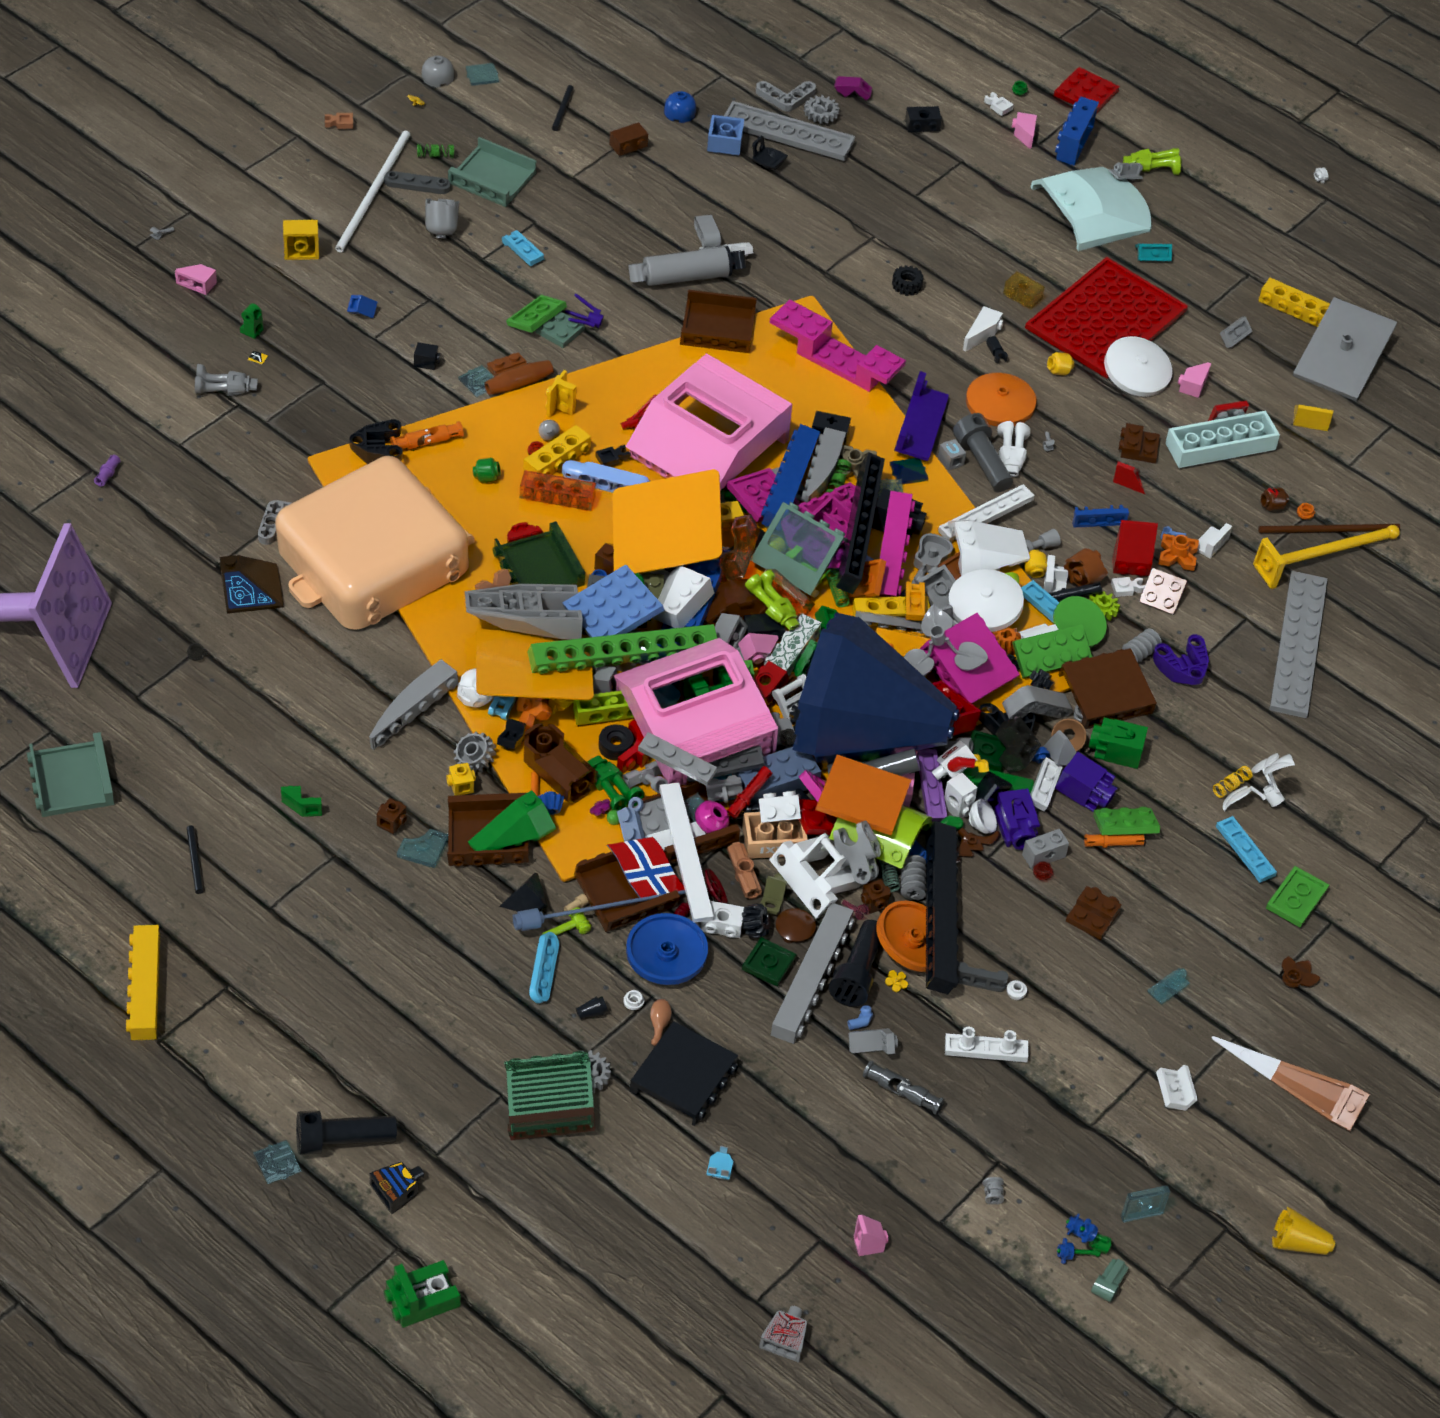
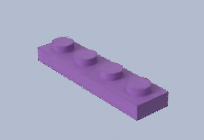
(931, 787)

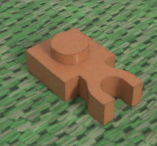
(341, 120)

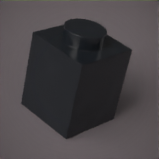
(426, 356)

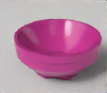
(708, 820)

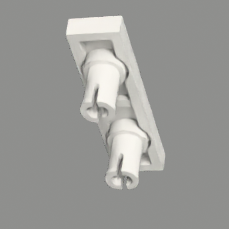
(986, 1047)

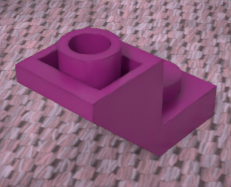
(847, 85)

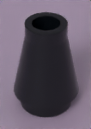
(592, 1008)

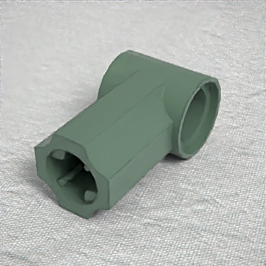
(1108, 1284)

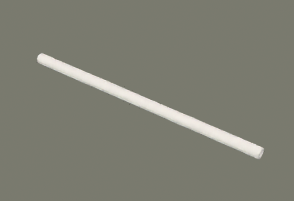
(372, 192)

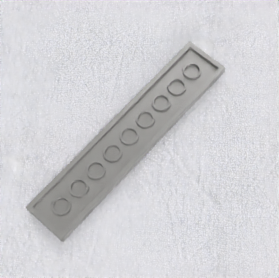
(1298, 644)

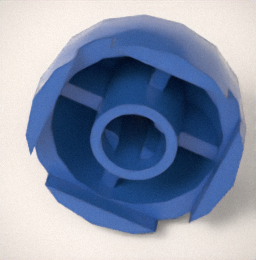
(680, 106)

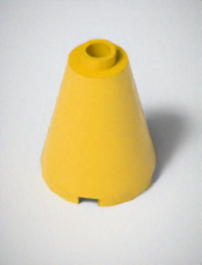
(1301, 1234)

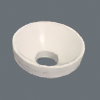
(982, 817)

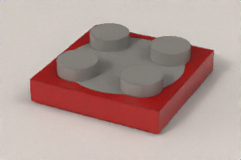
(1228, 410)

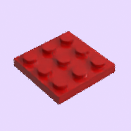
(1086, 85)

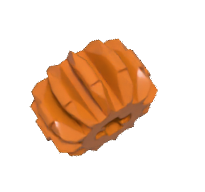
(1006, 637)

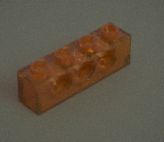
(557, 490)

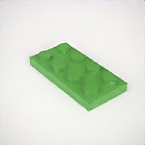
(1051, 649)

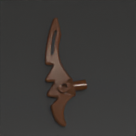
(973, 842)

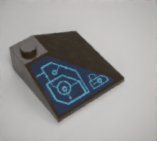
(250, 584)

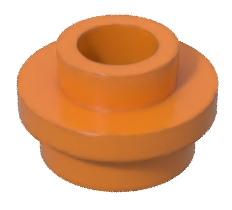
(1305, 511)

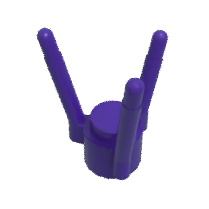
(593, 319)

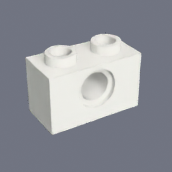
(960, 795)
(726, 920)

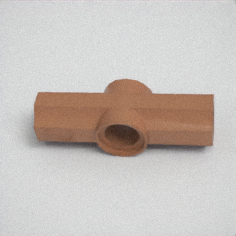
(744, 870)

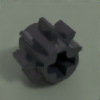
(1041, 679)

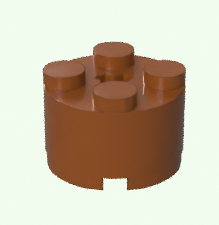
(1085, 567)

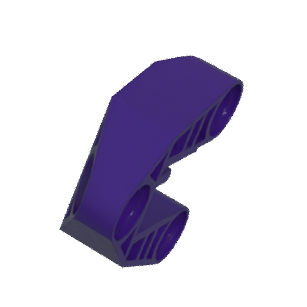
(1186, 669)

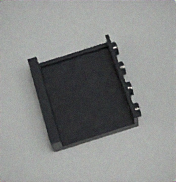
(685, 1071)

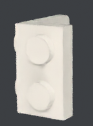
(780, 807)

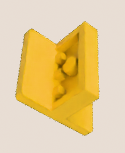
(561, 395)

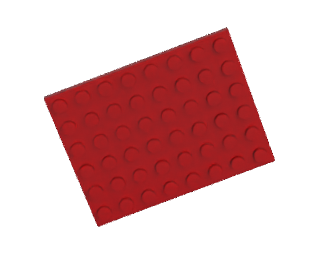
(1102, 309)

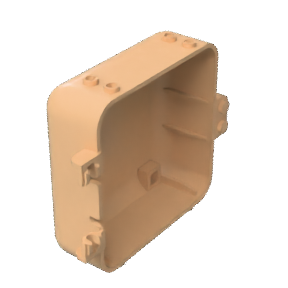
(370, 543)

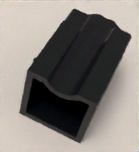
(879, 520)

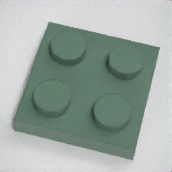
(560, 330)

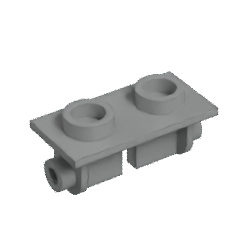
(1127, 171)

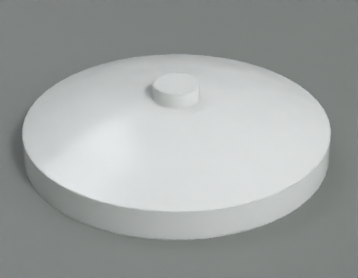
(1138, 366)
(990, 594)

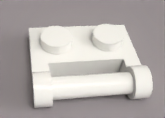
(786, 705)

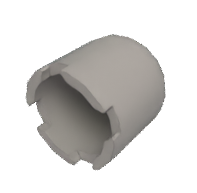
(441, 216)

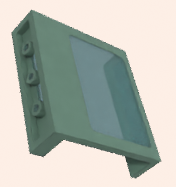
(798, 547)

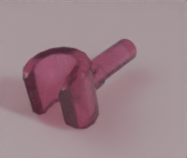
(861, 908)

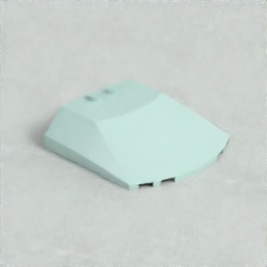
(1098, 205)

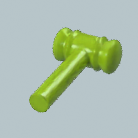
(577, 920)

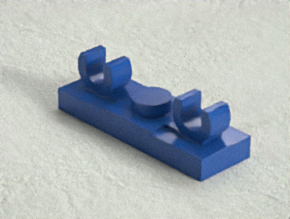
(1099, 517)

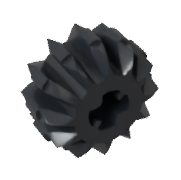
(756, 920)

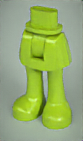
(1149, 160)
(779, 608)

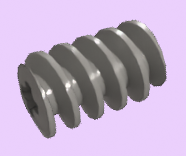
(1143, 644)
(913, 878)

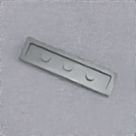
(886, 620)
(677, 758)

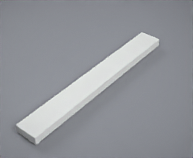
(686, 852)

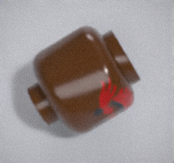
(1274, 499)

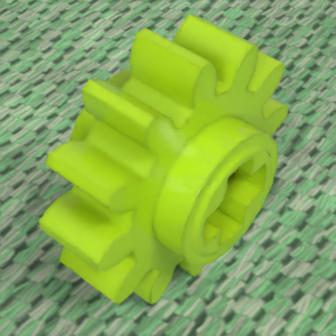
(1106, 604)

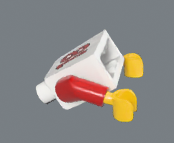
(958, 759)

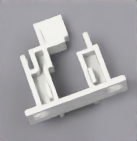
(803, 877)

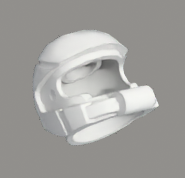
(467, 691)

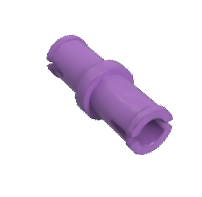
(107, 470)

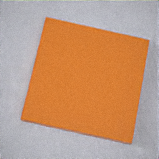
(863, 793)

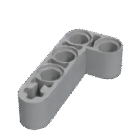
(1038, 701)

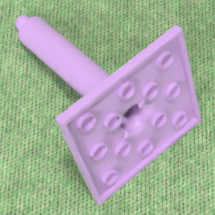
(66, 605)

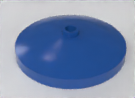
(667, 949)

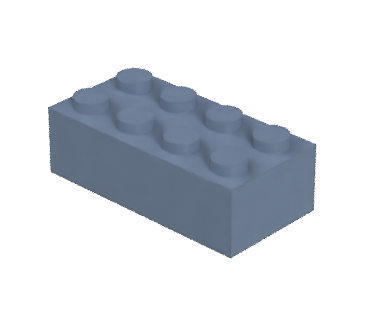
(786, 768)

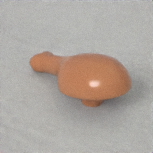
(660, 1018)

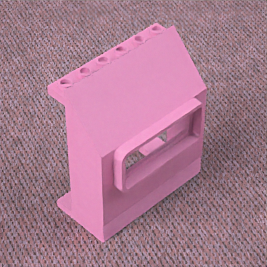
(683, 444)
(710, 723)

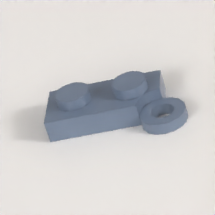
(630, 820)

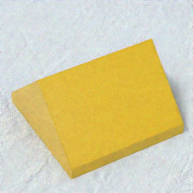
(1312, 417)

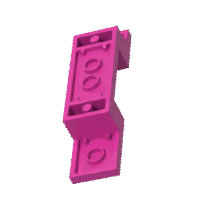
(819, 347)

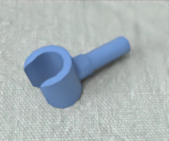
(1168, 530)

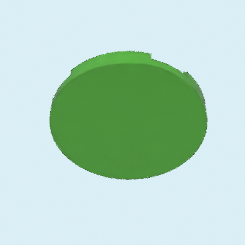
(1080, 610)

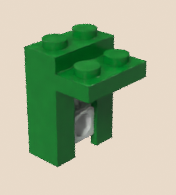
(414, 1294)

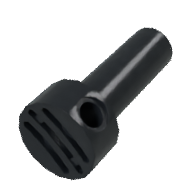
(852, 979)
(314, 1131)

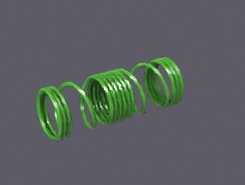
(435, 150)
(837, 478)

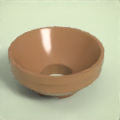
(1080, 732)

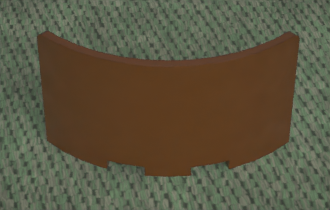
(734, 599)

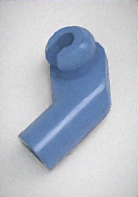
(863, 1019)

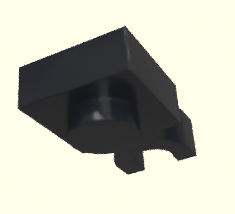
(611, 456)

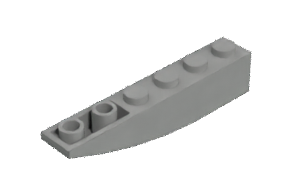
(824, 464)
(414, 700)

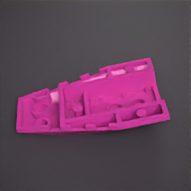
(834, 510)

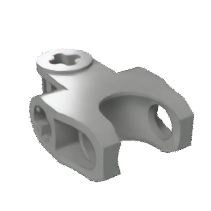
(859, 854)

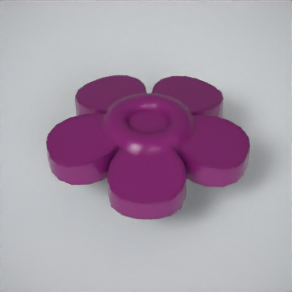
(600, 807)

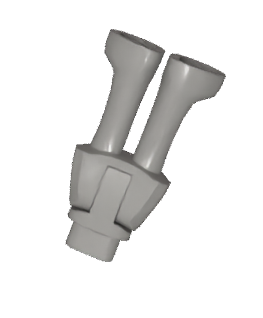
(233, 382)

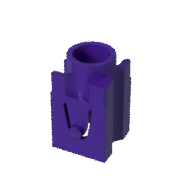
(1087, 783)
(1019, 821)

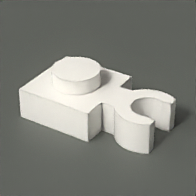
(999, 105)
(1126, 587)

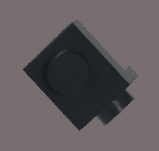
(512, 735)

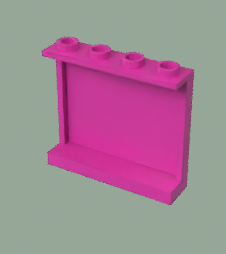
(982, 680)

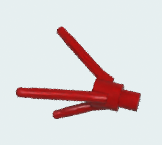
(634, 420)

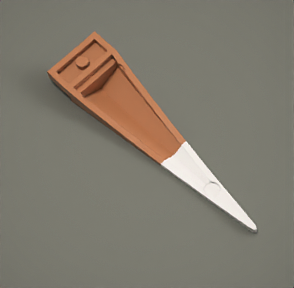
(1329, 1097)

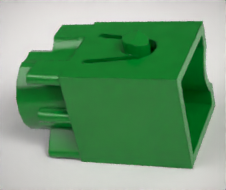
(1118, 742)

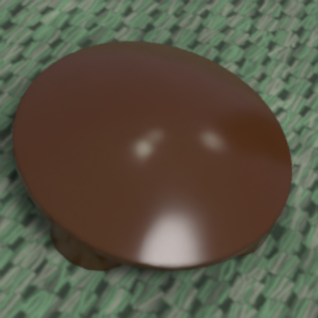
(795, 925)

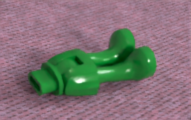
(611, 775)

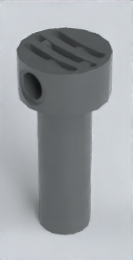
(974, 434)
(899, 763)

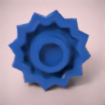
(552, 802)

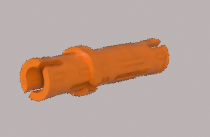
(1113, 840)

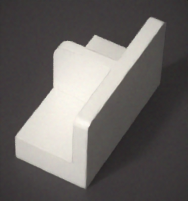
(1055, 576)

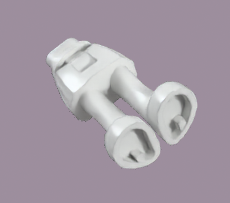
(1013, 456)

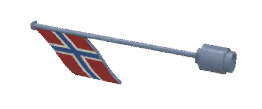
(644, 868)

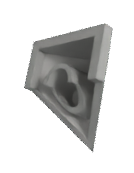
(1060, 748)

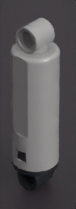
(687, 266)

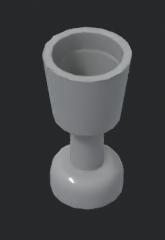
(1046, 540)

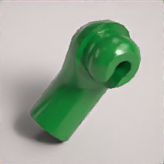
(953, 821)

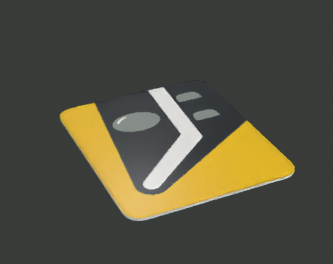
(258, 357)

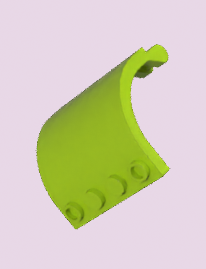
(897, 846)

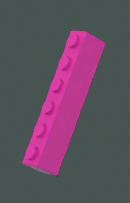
(894, 540)

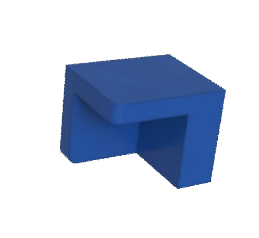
(362, 305)

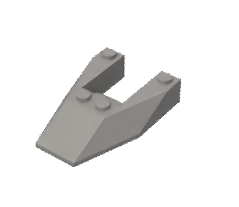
(528, 609)

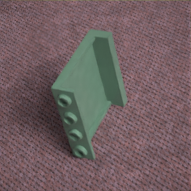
(493, 172)
(71, 777)

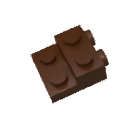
(1138, 444)
(1094, 912)

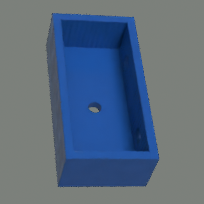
(1076, 130)

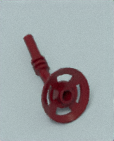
(713, 888)

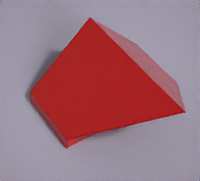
(1128, 477)

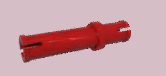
(743, 799)

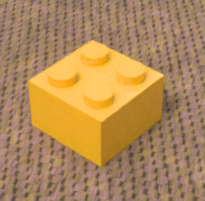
(300, 239)

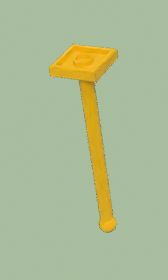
(1271, 563)

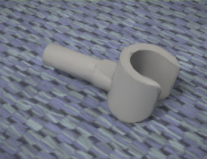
(157, 234)
(1048, 444)

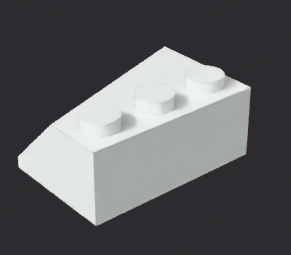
(683, 596)

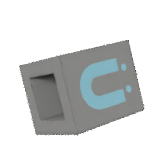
(952, 454)

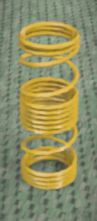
(1234, 783)

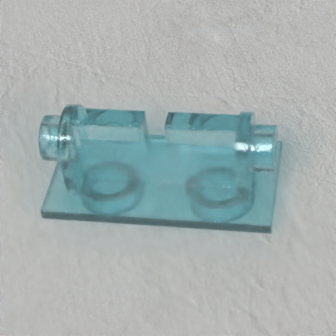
(1169, 985)

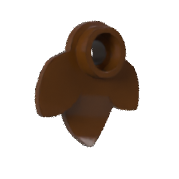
(1299, 972)

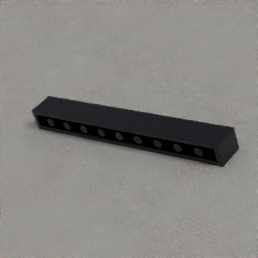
(860, 523)
(941, 908)

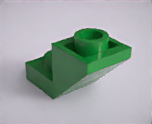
(303, 806)

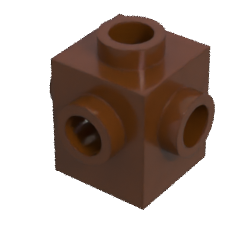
(391, 815)
(875, 896)

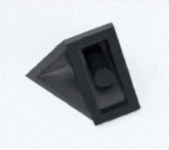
(990, 786)
(527, 896)

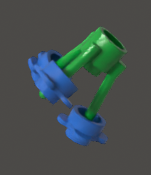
(1088, 1233)

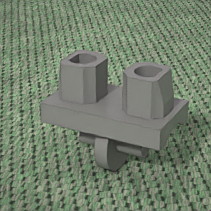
(724, 789)

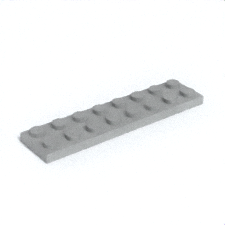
(792, 131)

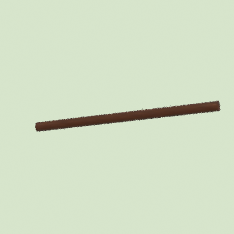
(1323, 528)

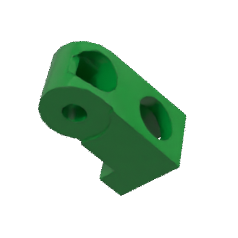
(252, 320)

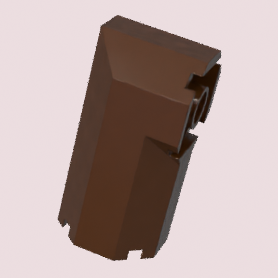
(558, 762)

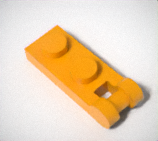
(915, 601)

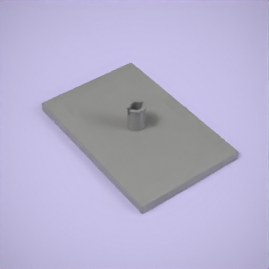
(1345, 349)

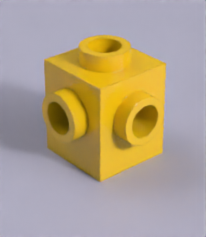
(461, 779)

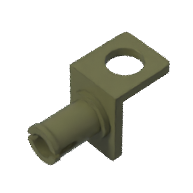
(774, 892)

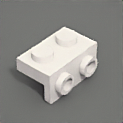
(1177, 1087)

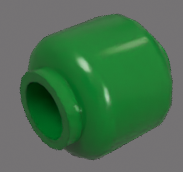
(487, 470)

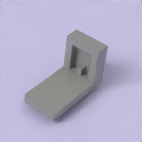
(873, 1041)

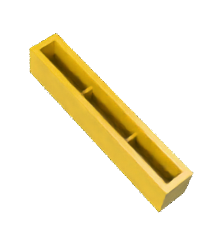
(144, 982)

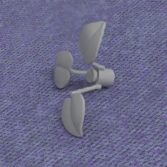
(934, 626)

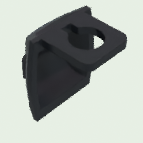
(767, 156)

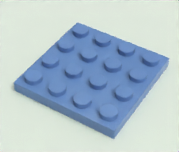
(615, 604)

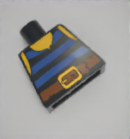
(396, 1184)

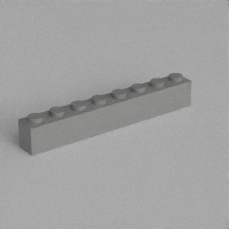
(812, 973)

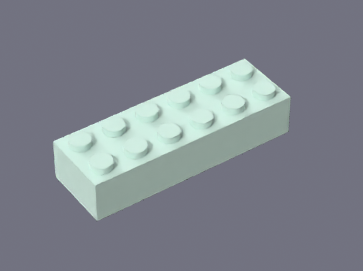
(1222, 439)

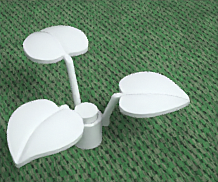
(1271, 791)

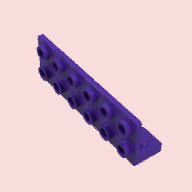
(921, 420)

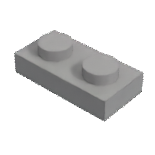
(1236, 332)

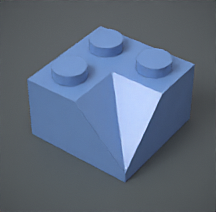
(725, 135)

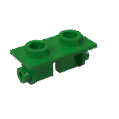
(805, 659)

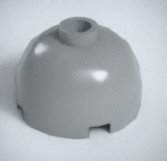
(437, 71)

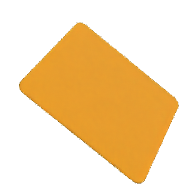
(667, 522)
(506, 670)

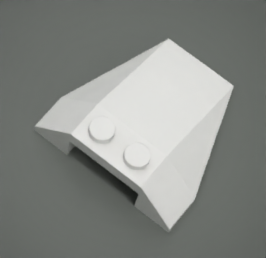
(987, 545)

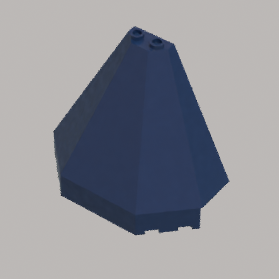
(867, 699)

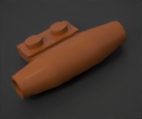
(514, 373)

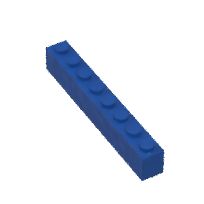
(791, 471)

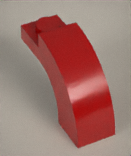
(632, 755)

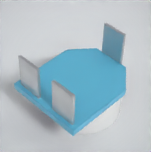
(720, 1164)

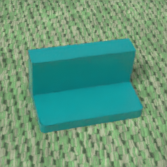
(1154, 252)

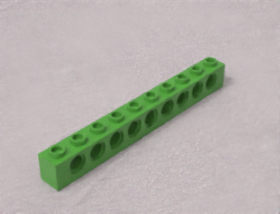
(613, 643)

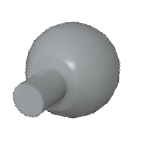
(549, 430)

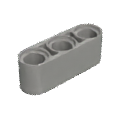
(707, 231)

